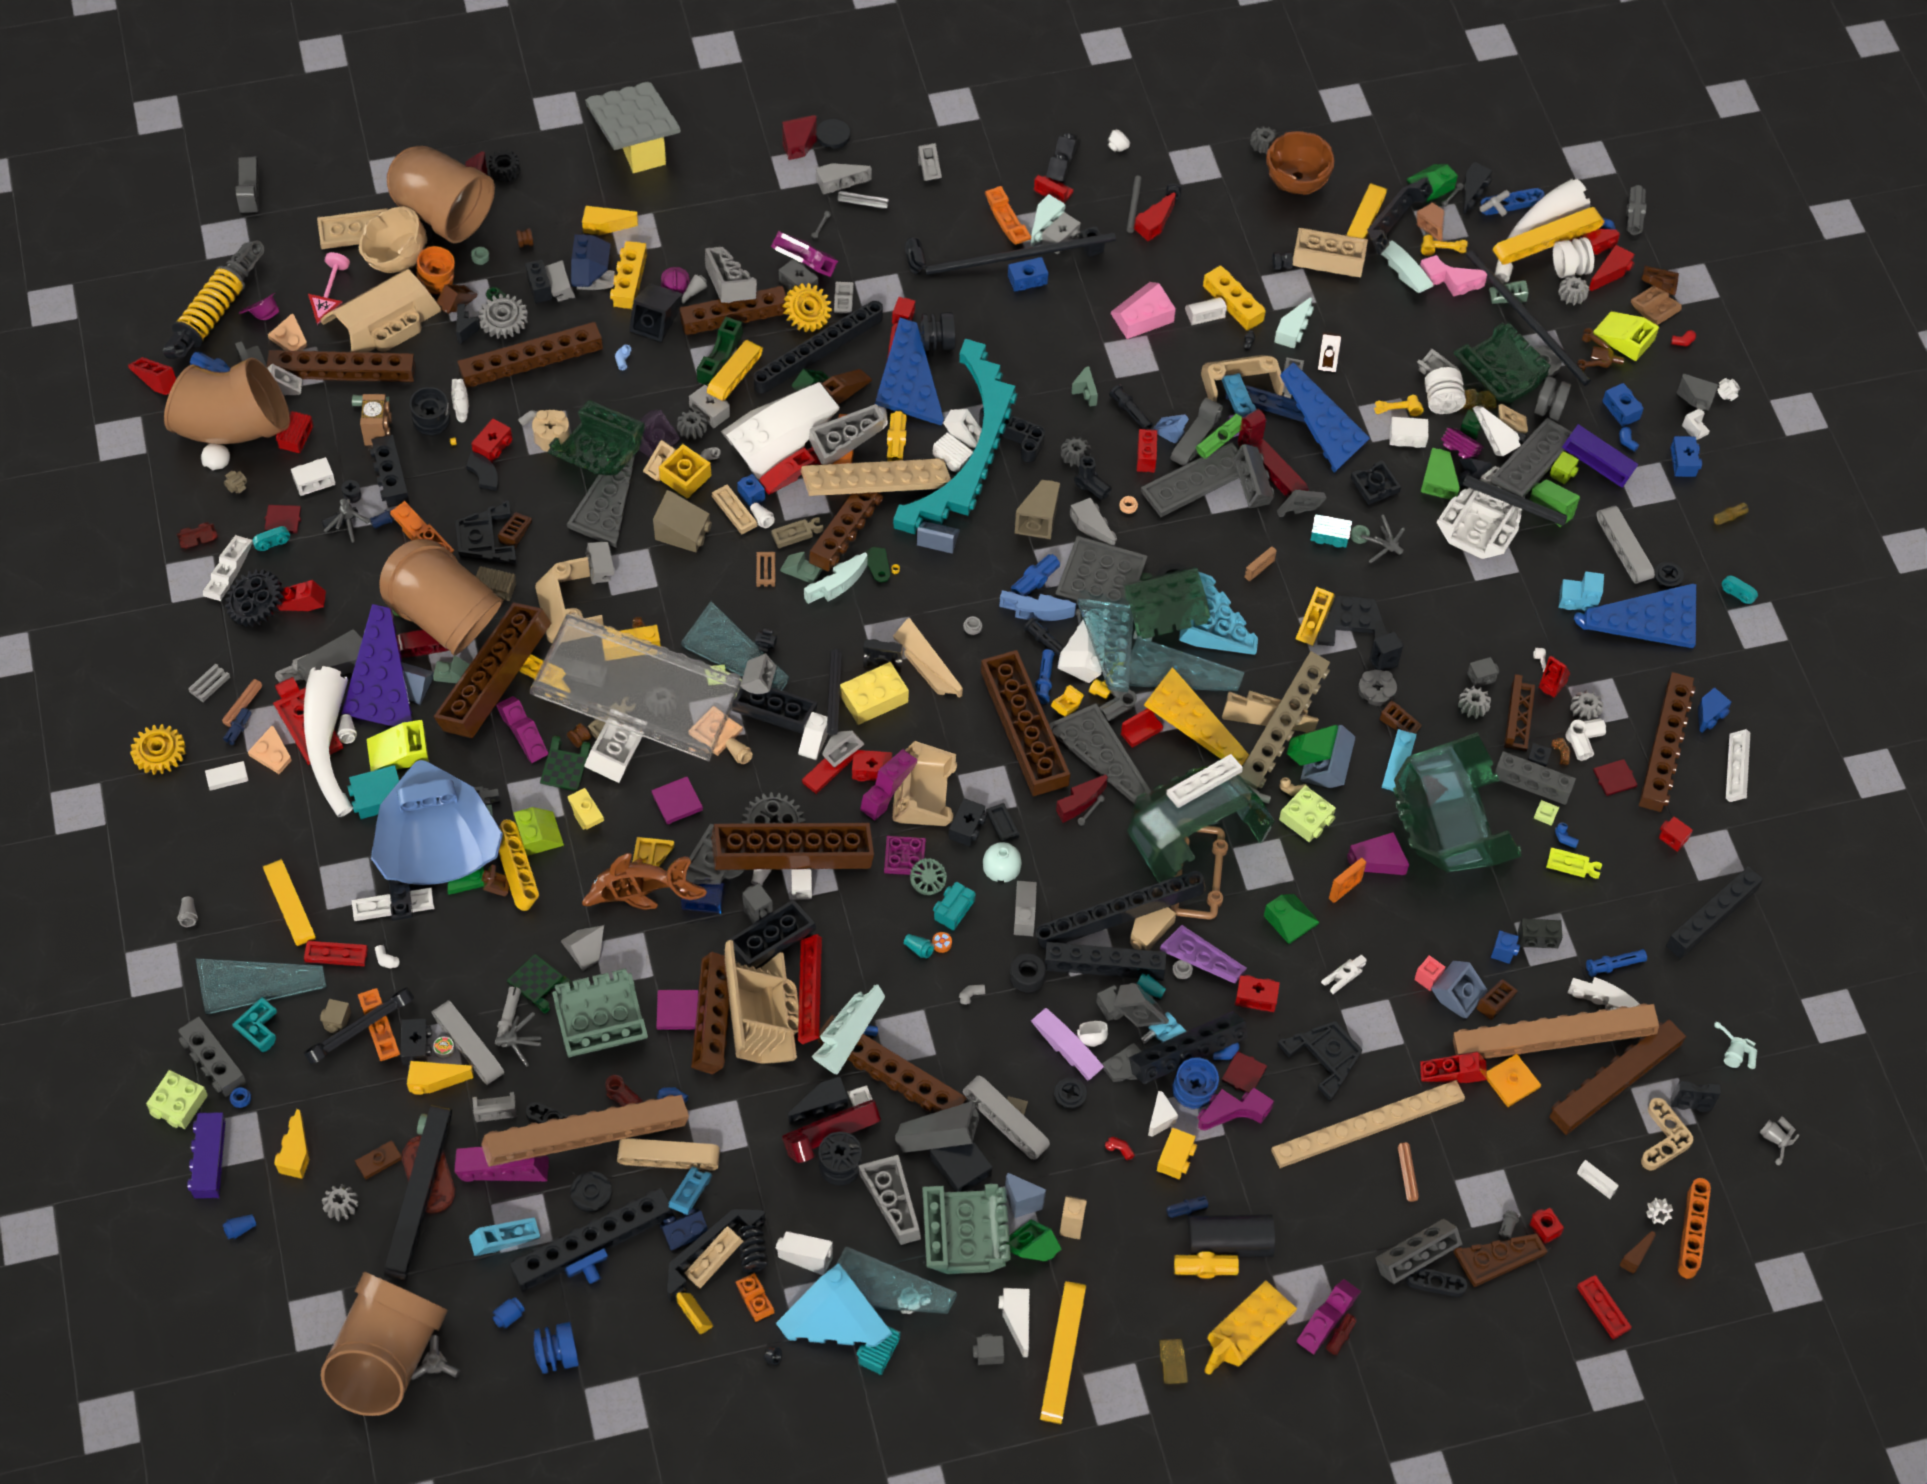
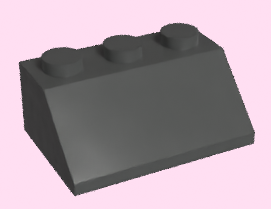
(1253, 476)

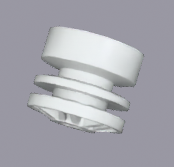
(1573, 257)
(1445, 390)

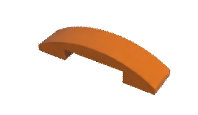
(1006, 217)
(380, 1030)

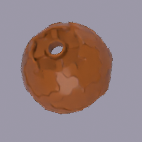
(1300, 156)

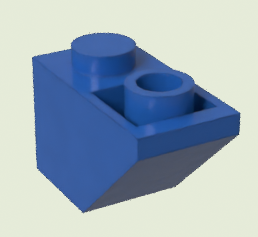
(1711, 708)

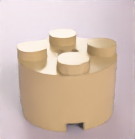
(549, 425)

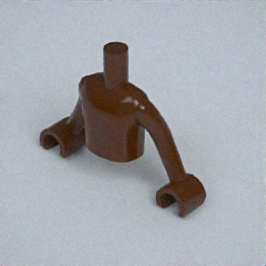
(1599, 356)

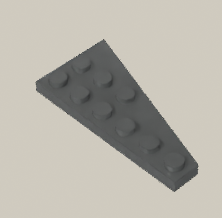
(603, 507)
(1095, 742)

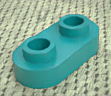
(271, 538)
(1739, 589)

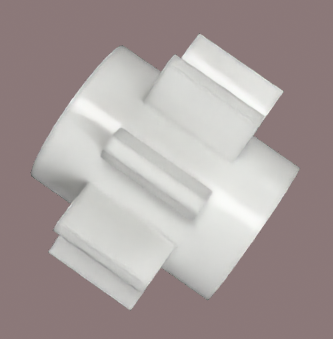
(1728, 389)
(1664, 1211)

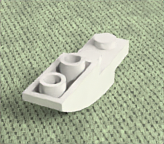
(1601, 993)

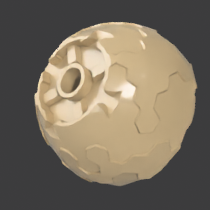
(393, 240)

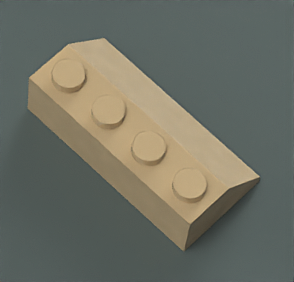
(1329, 252)

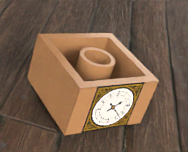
(375, 417)

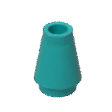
(921, 946)
(1151, 986)

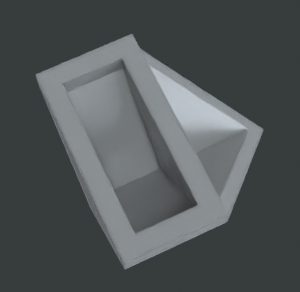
(585, 946)

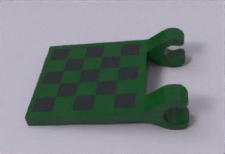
(564, 768)
(536, 980)

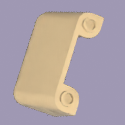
(923, 792)

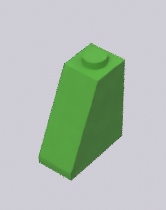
(1440, 475)
(1555, 498)

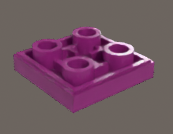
(677, 800)
(903, 854)
(676, 1009)

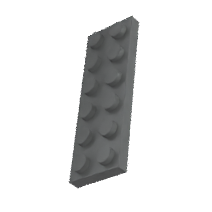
(1532, 459)
(1192, 481)

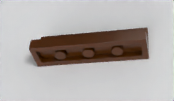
(1515, 715)

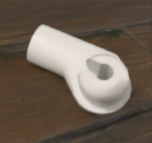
(384, 959)

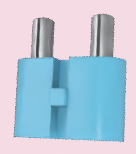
(1164, 1031)

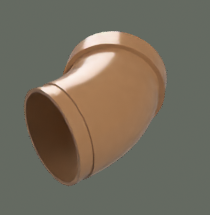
(441, 191)
(226, 405)
(437, 593)
(379, 1347)

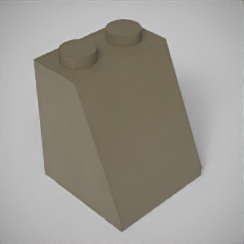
(1038, 511)
(681, 523)

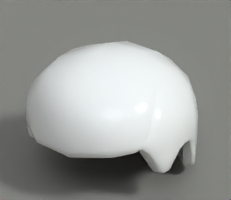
(215, 456)
(1093, 1033)

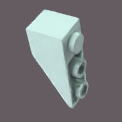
(1047, 212)
(1291, 325)

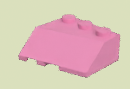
(1144, 311)

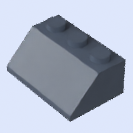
(1332, 771)

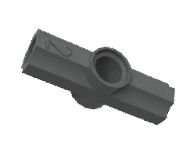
(1636, 210)

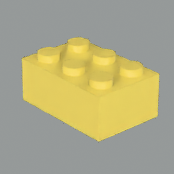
(874, 693)

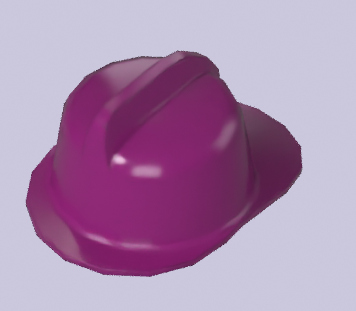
(675, 279)
(263, 309)

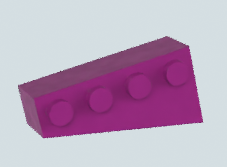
(472, 1165)

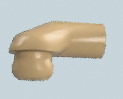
(1289, 788)

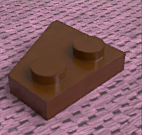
(1661, 279)

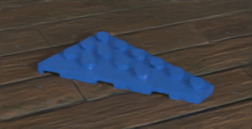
(907, 377)
(1656, 617)

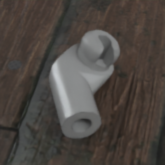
(529, 416)
(711, 453)
(969, 991)

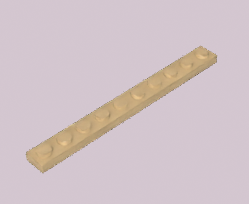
(1367, 1124)

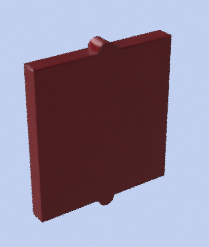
(283, 516)
(1615, 777)
(1244, 1073)

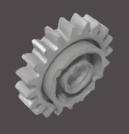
(503, 316)

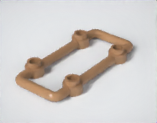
(1215, 897)

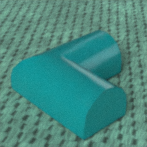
(252, 1025)

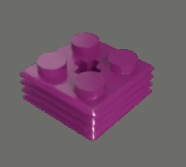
(1456, 440)

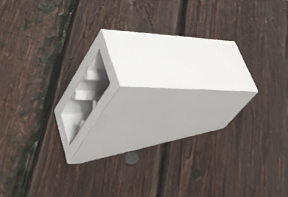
(805, 1251)

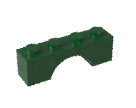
(727, 341)

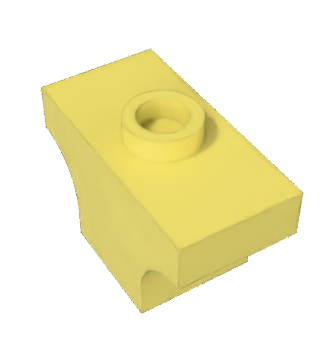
(585, 809)

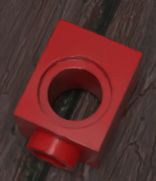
(903, 309)
(1675, 833)
(1546, 1234)

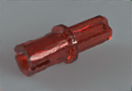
(1341, 1334)

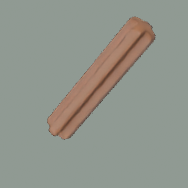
(242, 701)
(1408, 1172)

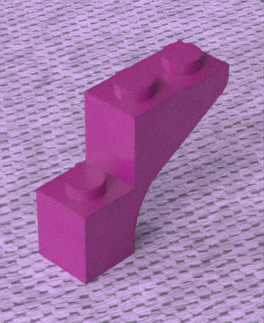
(805, 253)
(523, 728)
(888, 781)
(1226, 1107)
(1328, 1315)

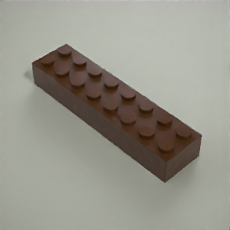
(492, 670)
(1025, 723)
(792, 846)

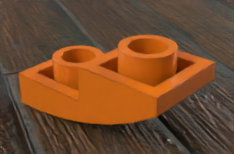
(754, 1297)

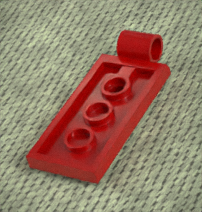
(288, 706)

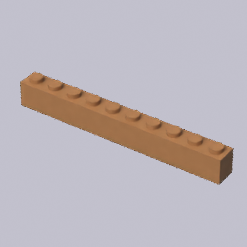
(1558, 1032)
(584, 1130)

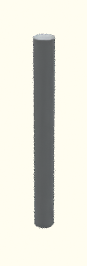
(1134, 202)

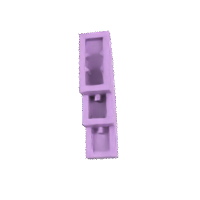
(1066, 1042)

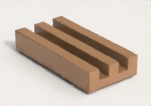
(1260, 563)
(766, 581)

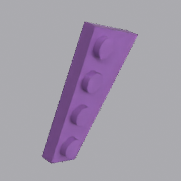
(1198, 952)

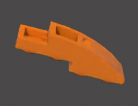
(415, 527)

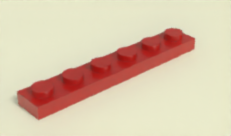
(809, 989)

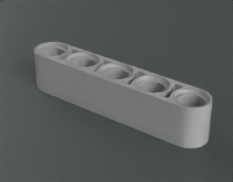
(1625, 544)
(467, 1042)
(1006, 1117)

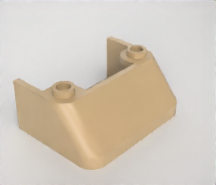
(1246, 367)
(550, 595)

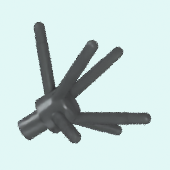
(346, 512)
(1390, 543)
(511, 1038)

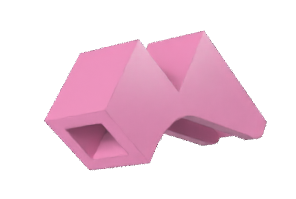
(1456, 279)

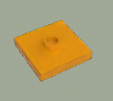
(1512, 1080)

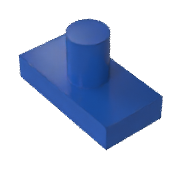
(587, 1265)

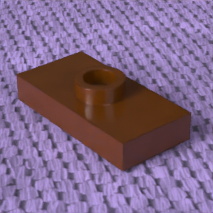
(378, 1160)

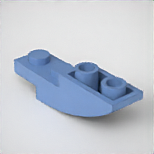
(1044, 609)

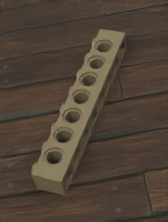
(1312, 664)

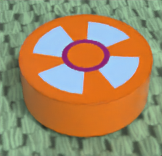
(942, 942)

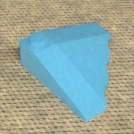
(1224, 628)
(834, 1312)

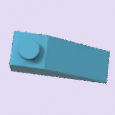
(1401, 750)
(503, 1236)

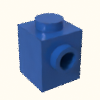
(751, 490)
(1505, 947)

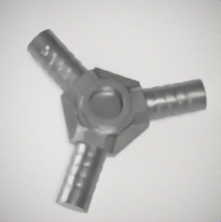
(435, 1362)

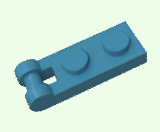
(1238, 395)
(689, 1190)

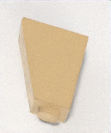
(1151, 928)
(1073, 1217)

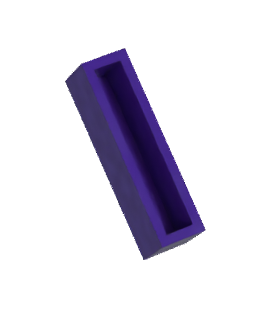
(1600, 455)
(208, 1155)

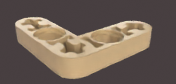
(1672, 1133)

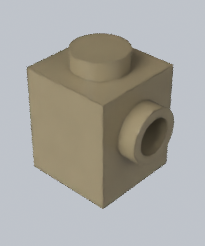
(335, 1015)

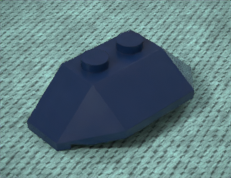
(588, 260)

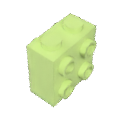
(1307, 814)
(176, 1100)

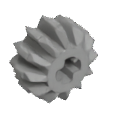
(1573, 290)
(1474, 702)
(1586, 705)
(337, 1210)

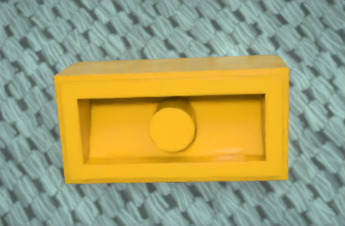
(694, 1312)

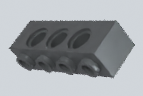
(1534, 778)
(198, 1031)
(1418, 1251)

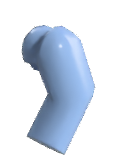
(621, 355)

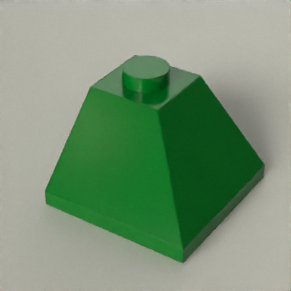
(1441, 179)
(1313, 745)
(1289, 917)
(1034, 1242)

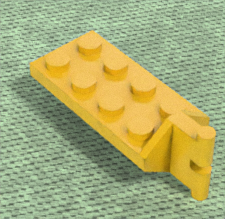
(1248, 1326)

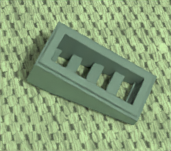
(1519, 288)

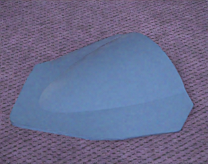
(433, 829)

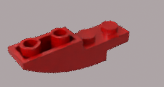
(788, 470)

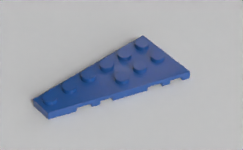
(1326, 421)

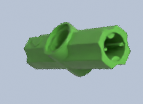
(1213, 442)

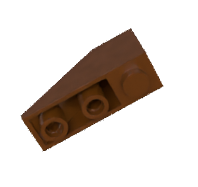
(845, 384)

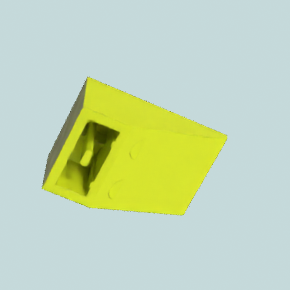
(1627, 333)
(398, 746)

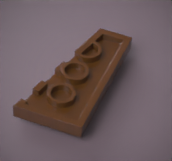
(1497, 1258)

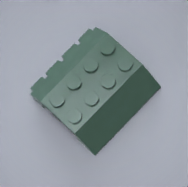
(599, 1013)
(966, 1229)

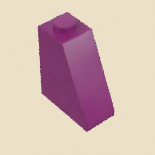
(1381, 855)

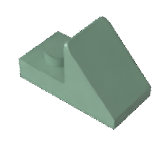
(1085, 384)
(800, 568)
(449, 671)

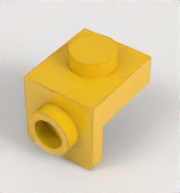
(1068, 701)

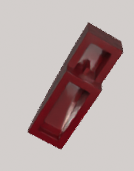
(1081, 798)

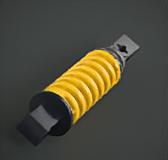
(212, 301)

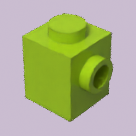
(1564, 467)

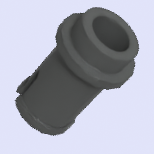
(1508, 1224)

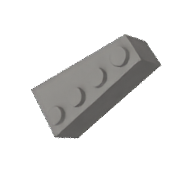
(728, 277)
(844, 434)
(889, 1189)

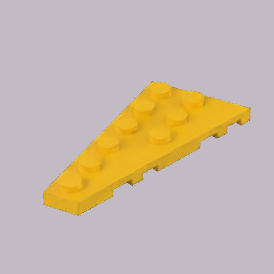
(1187, 712)

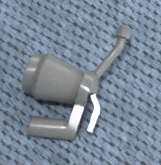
(1774, 1133)

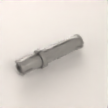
(508, 1013)

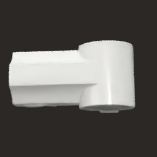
(1580, 740)

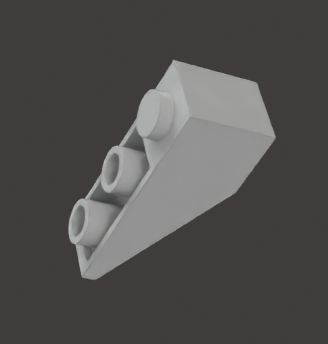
(840, 176)
(1090, 522)

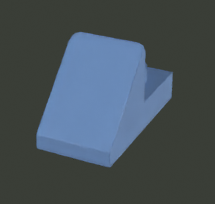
(1171, 427)

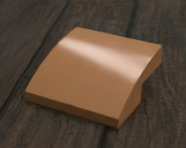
(1656, 305)

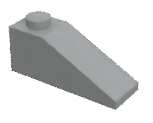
(1025, 908)

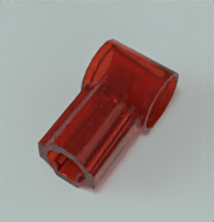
(624, 1094)

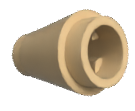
(739, 751)

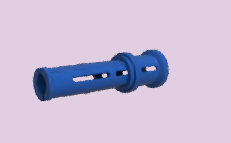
(1044, 684)
(1608, 963)

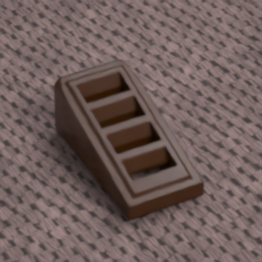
(509, 540)
(1403, 716)
(1491, 1009)
(1634, 1257)

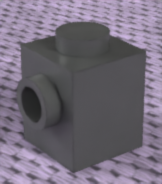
(989, 1349)

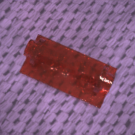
(203, 531)

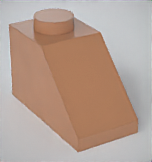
(1431, 220)

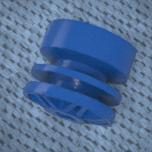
(1197, 1072)
(555, 1347)

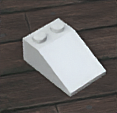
(612, 752)

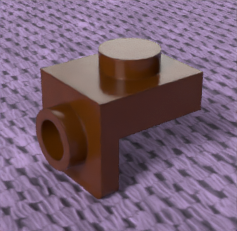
(495, 882)

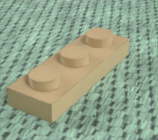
(734, 509)
(713, 1257)

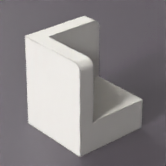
(1694, 425)
(801, 884)

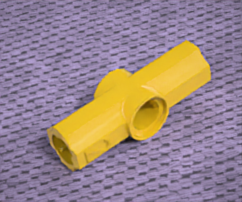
(896, 436)
(1206, 1265)

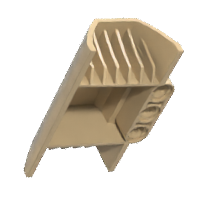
(386, 313)
(762, 1009)

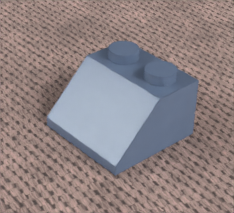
(1459, 988)

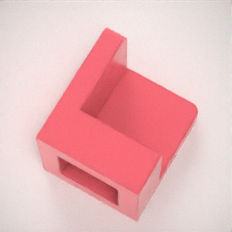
(1429, 972)

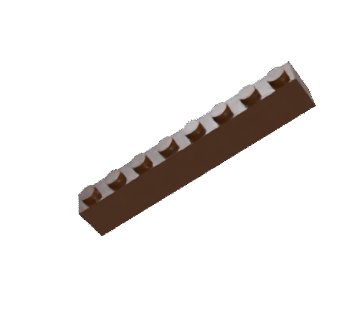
(1616, 1077)

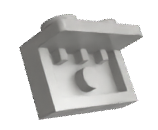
(1433, 361)

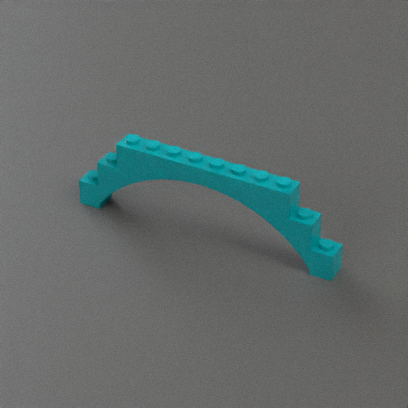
(961, 491)

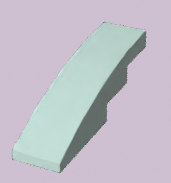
(1407, 268)

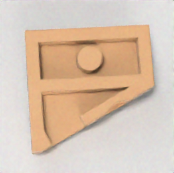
(288, 335)
(271, 751)

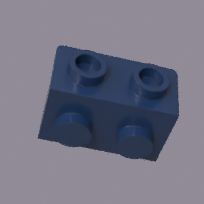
(683, 1228)

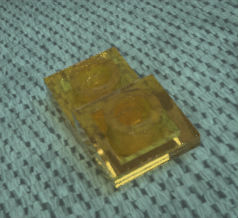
(1482, 399)
(1173, 1360)

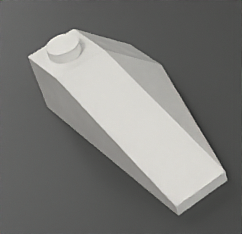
(1079, 656)

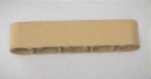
(668, 1154)

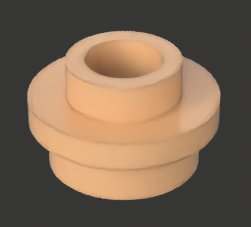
(1128, 500)

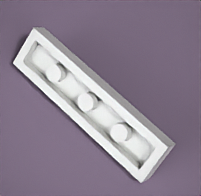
(1738, 765)
(1204, 781)
(380, 905)

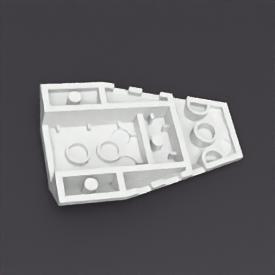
(780, 427)
(1480, 521)

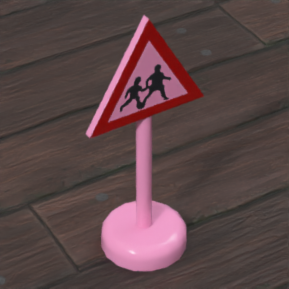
(324, 305)

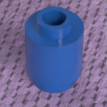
(508, 1312)

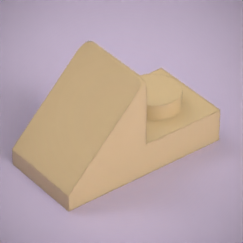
(1512, 419)
(660, 454)

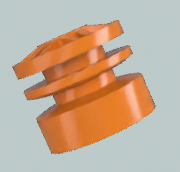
(435, 268)

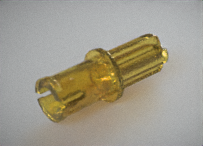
(1730, 514)

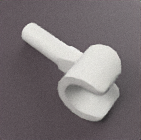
(1540, 653)

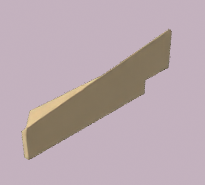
(926, 660)
(1259, 710)

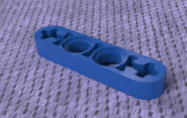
(1533, 194)

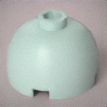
(1002, 862)

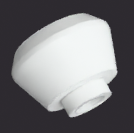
(1118, 141)

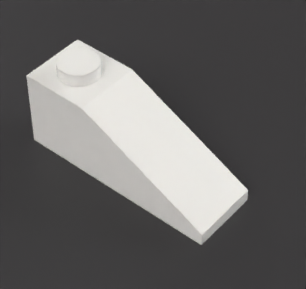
(1500, 436)
(1016, 1315)

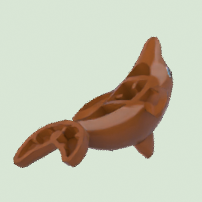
(634, 880)

